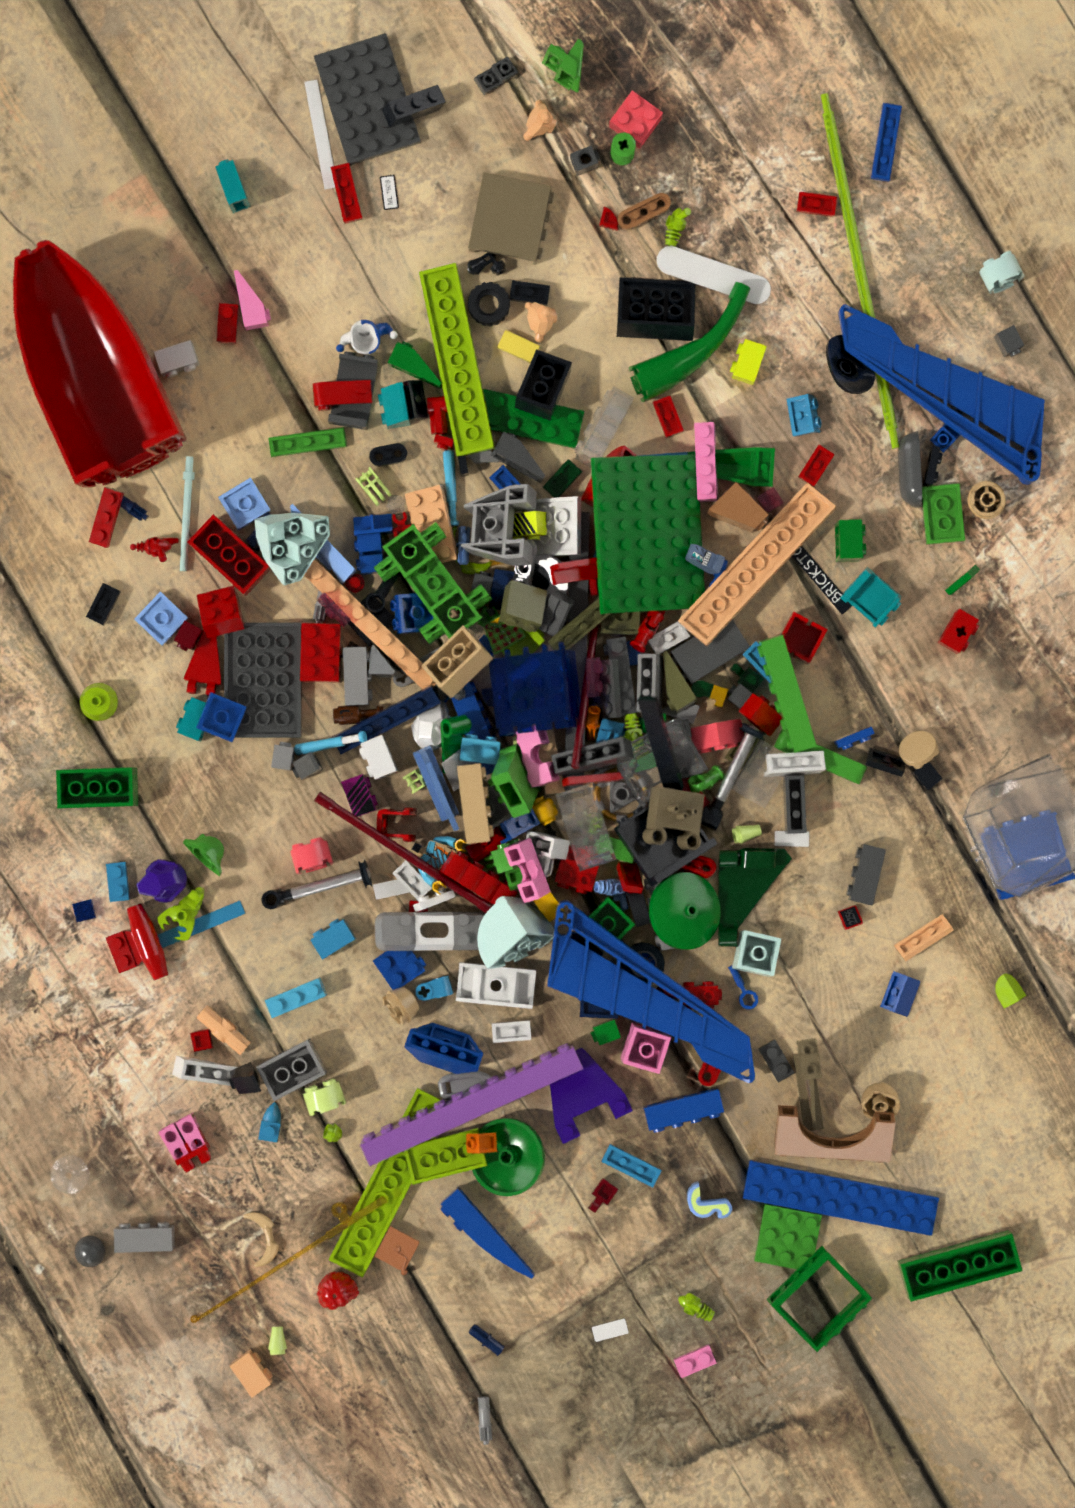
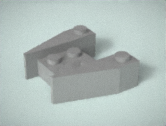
(495, 522)

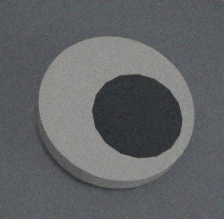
(542, 575)

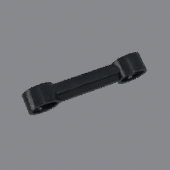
(383, 590)

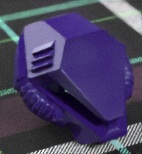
(163, 880)

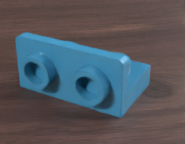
(804, 415)

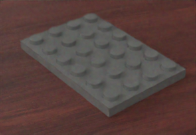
(358, 86)
(265, 678)

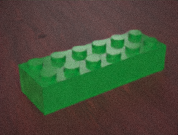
(959, 1265)

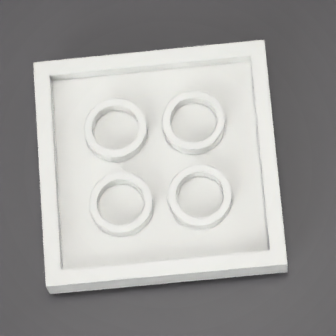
(562, 525)

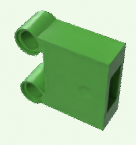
(512, 783)

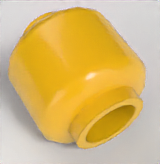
(545, 810)

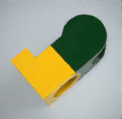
(711, 691)

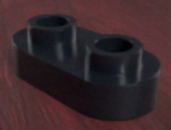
(388, 454)

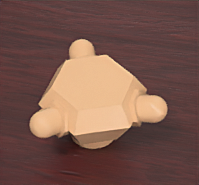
(539, 121)
(540, 319)

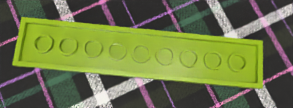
(456, 360)
(390, 1179)

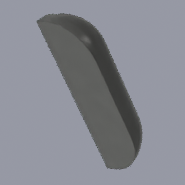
(910, 469)

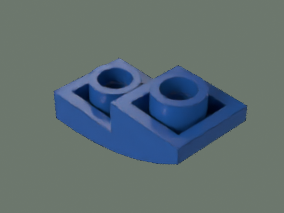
(944, 437)

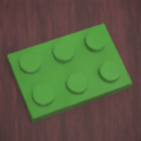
(942, 514)

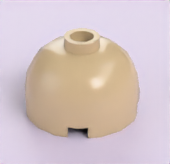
(879, 1098)

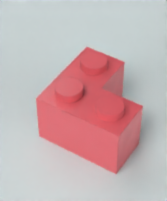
(717, 735)

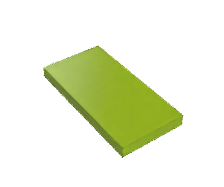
(442, 1157)

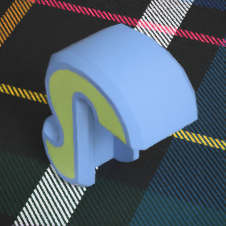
(706, 1208)

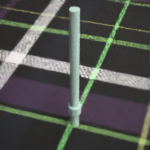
(188, 476)

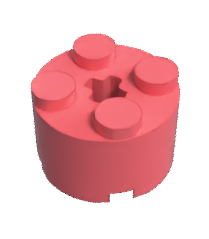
(311, 856)

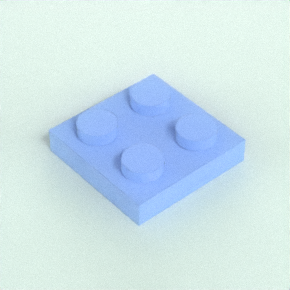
(244, 503)
(161, 618)

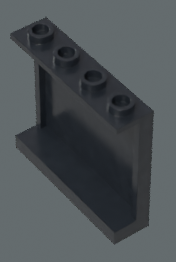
(657, 860)

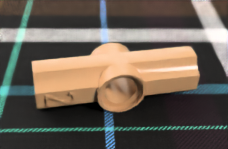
(223, 1030)

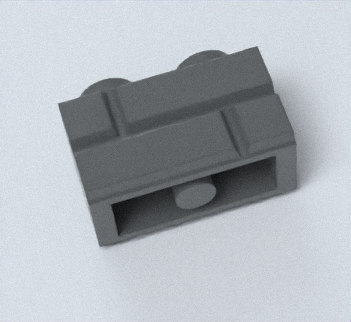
(556, 612)

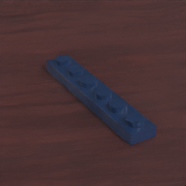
(391, 716)

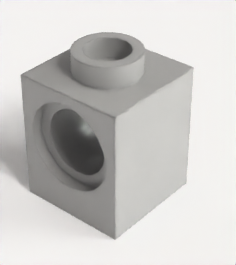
(283, 756)

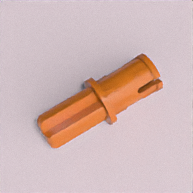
(593, 723)

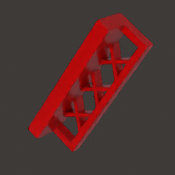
(574, 571)

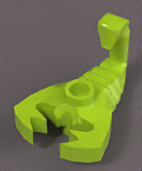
(184, 913)

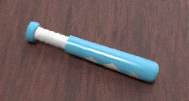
(319, 745)

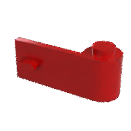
(341, 393)

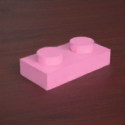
(695, 1361)

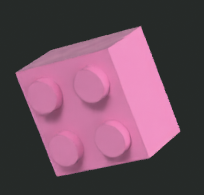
(645, 1048)

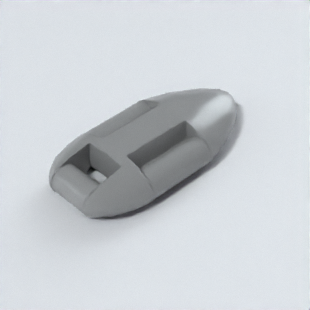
(460, 1082)

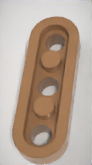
(649, 205)

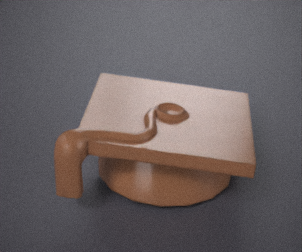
(397, 1249)

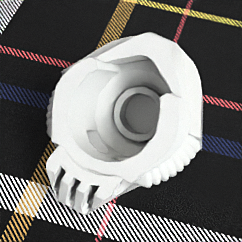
(427, 726)

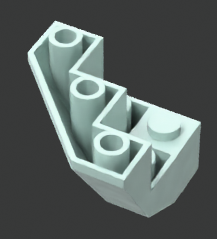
(291, 542)

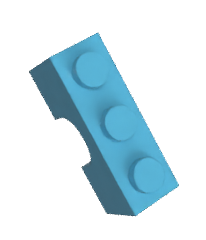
(295, 997)

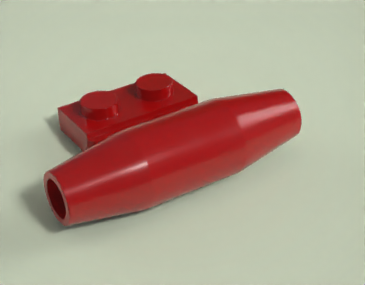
(138, 945)

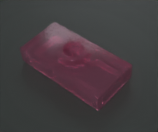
(333, 609)

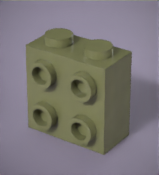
(523, 606)

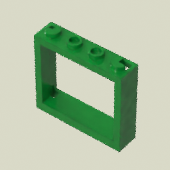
(799, 1277)

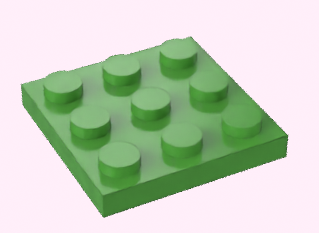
(787, 1236)

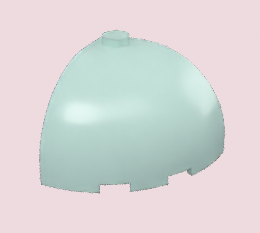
(511, 931)

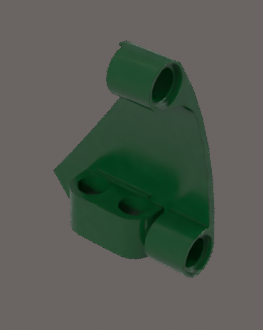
(741, 884)

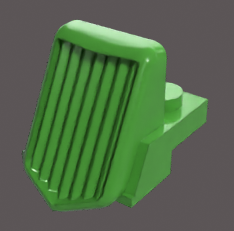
(565, 65)

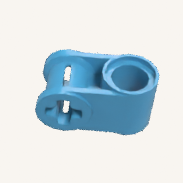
(438, 988)

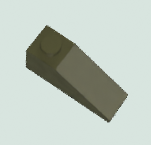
(678, 691)

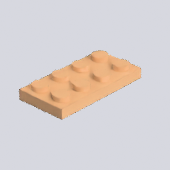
(430, 506)

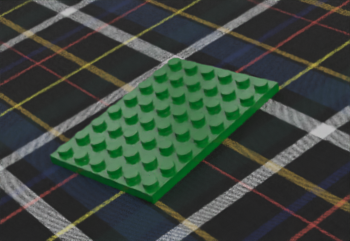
(643, 531)

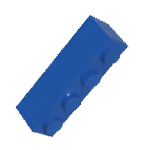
(683, 1109)

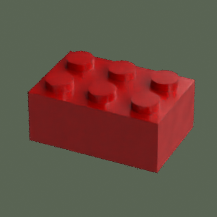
(320, 652)

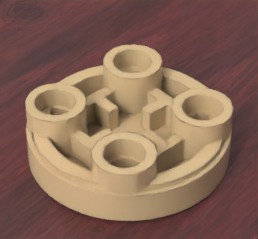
(918, 748)

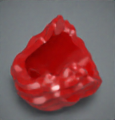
(340, 1285)

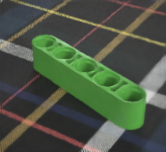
(834, 762)

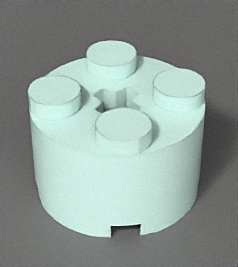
(1001, 272)

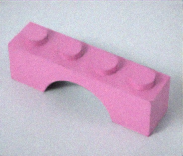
(706, 462)

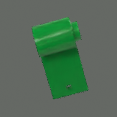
(451, 734)

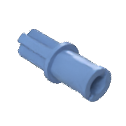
(463, 537)

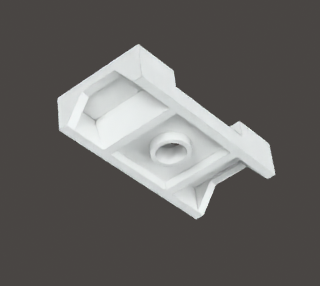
(516, 987)

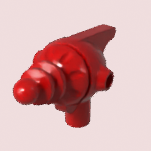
(156, 547)

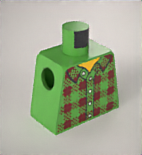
(499, 634)

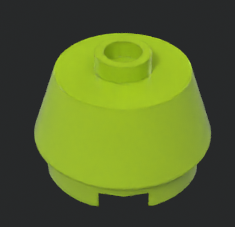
(98, 701)

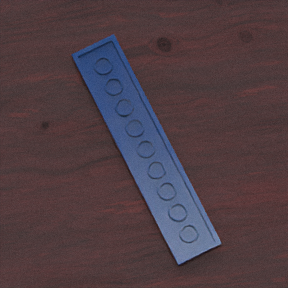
(840, 1197)

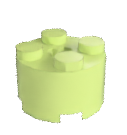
(323, 1097)

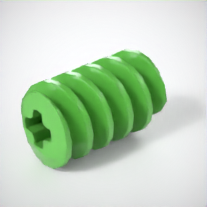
(623, 149)

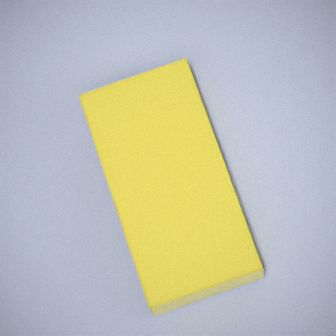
(517, 346)

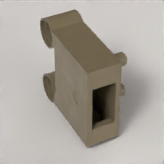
(674, 811)

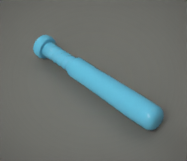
(450, 481)

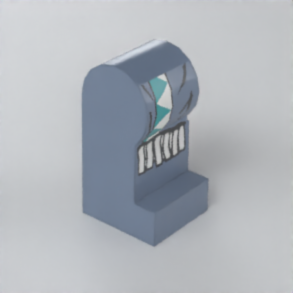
(704, 559)

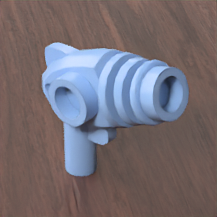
(612, 888)

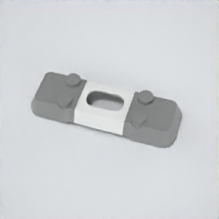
(402, 931)

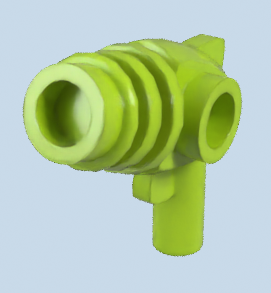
(676, 224)
(633, 732)
(693, 1306)

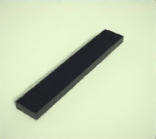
(660, 742)

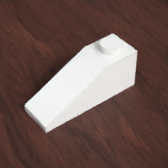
(202, 1070)

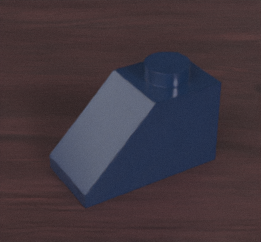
(500, 581)

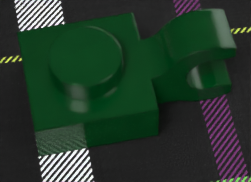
(748, 678)

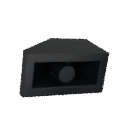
(245, 1079)

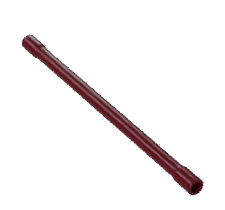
(331, 805)

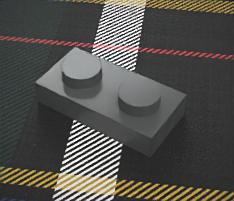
(776, 1060)

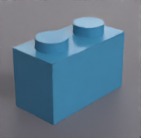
(332, 939)

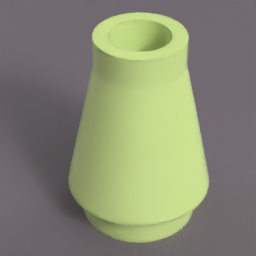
(744, 833)
(277, 1341)

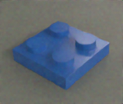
(221, 717)

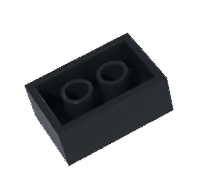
(543, 385)

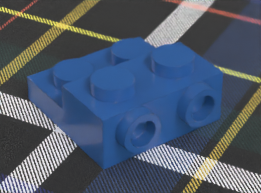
(409, 613)
(399, 967)

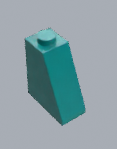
(232, 186)

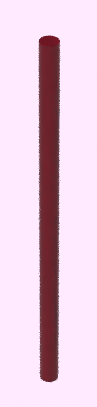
(583, 703)

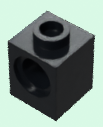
(926, 776)

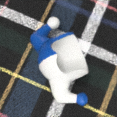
(365, 336)

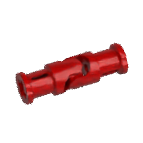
(644, 634)

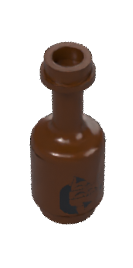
(352, 714)

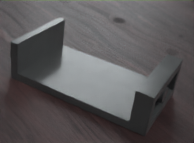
(353, 369)
(699, 660)

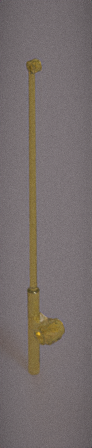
(345, 1220)

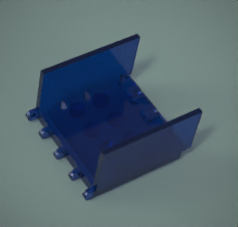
(535, 690)

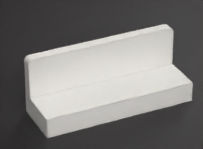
(795, 763)

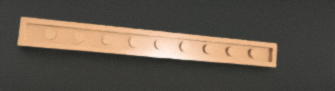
(369, 625)

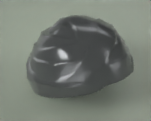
(89, 1251)

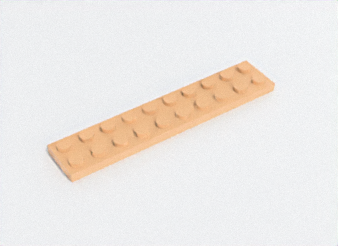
(757, 564)

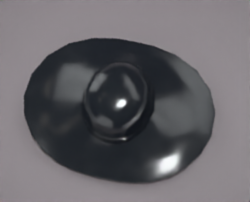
(847, 370)

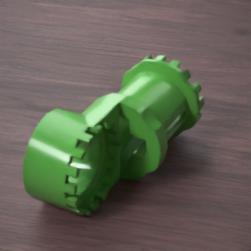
(706, 780)

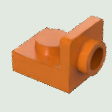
(481, 1142)

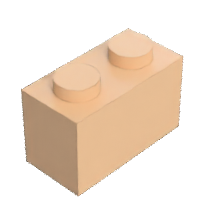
(251, 1373)

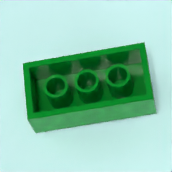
(97, 787)

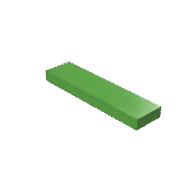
(307, 442)

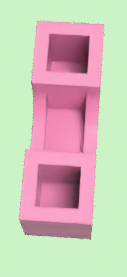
(538, 772)
(533, 879)

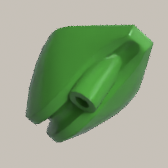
(208, 851)

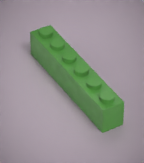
(787, 693)

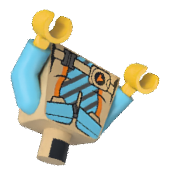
(436, 854)

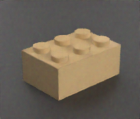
(457, 662)

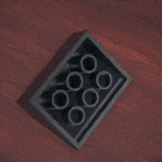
(656, 309)

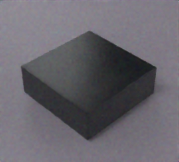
(463, 466)

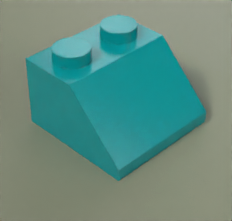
(395, 406)

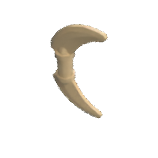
(266, 1224)

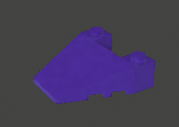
(582, 1093)

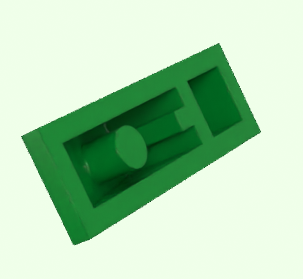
(408, 361)

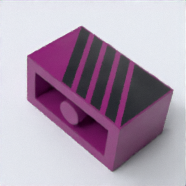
(359, 795)

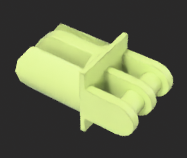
(365, 476)
(411, 783)

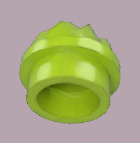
(332, 1133)

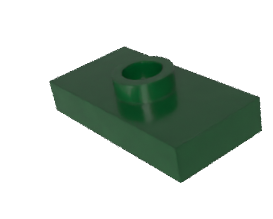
(562, 479)

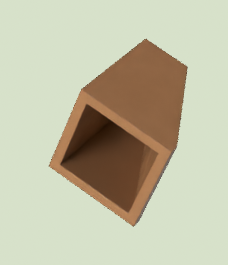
(739, 509)

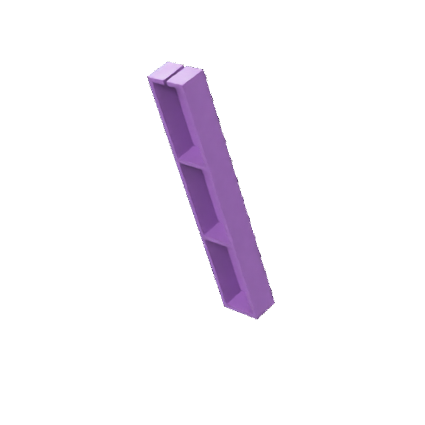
(470, 1105)

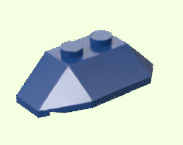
(444, 1048)

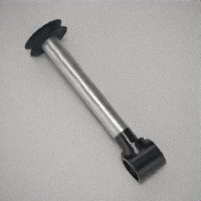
(712, 813)
(318, 886)

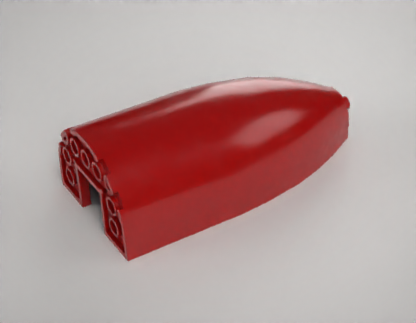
(89, 370)

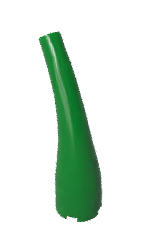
(670, 368)

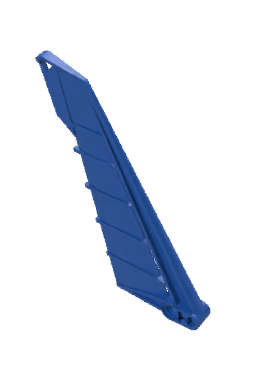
(988, 401)
(600, 982)

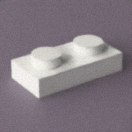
(668, 638)
(412, 880)
(426, 902)
(511, 1031)

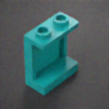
(872, 597)

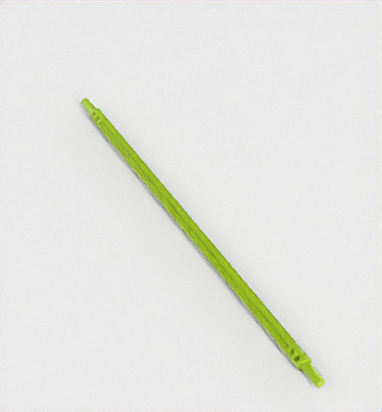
(856, 254)

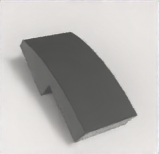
(495, 76)

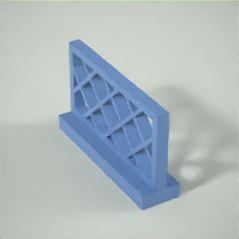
(436, 785)

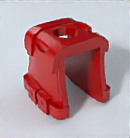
(382, 820)

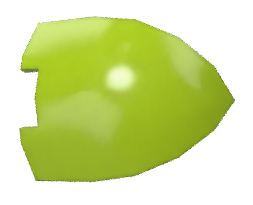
(1008, 990)

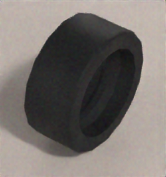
(638, 909)

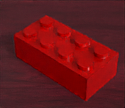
(229, 555)

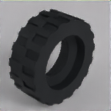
(489, 318)

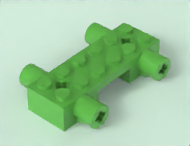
(432, 582)

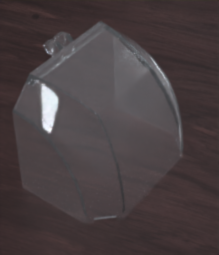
(1024, 827)

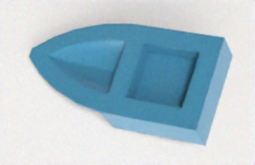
(270, 1124)

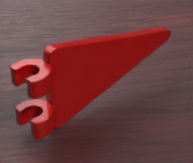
(204, 666)

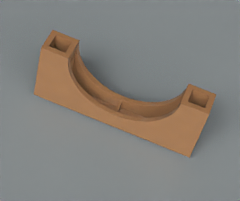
(870, 1144)

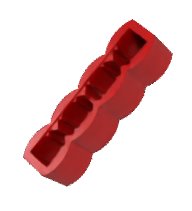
(474, 878)

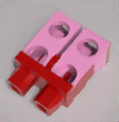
(186, 1141)

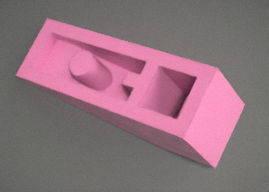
(252, 308)

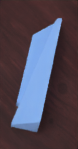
(332, 559)

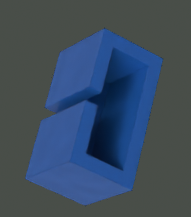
(369, 552)

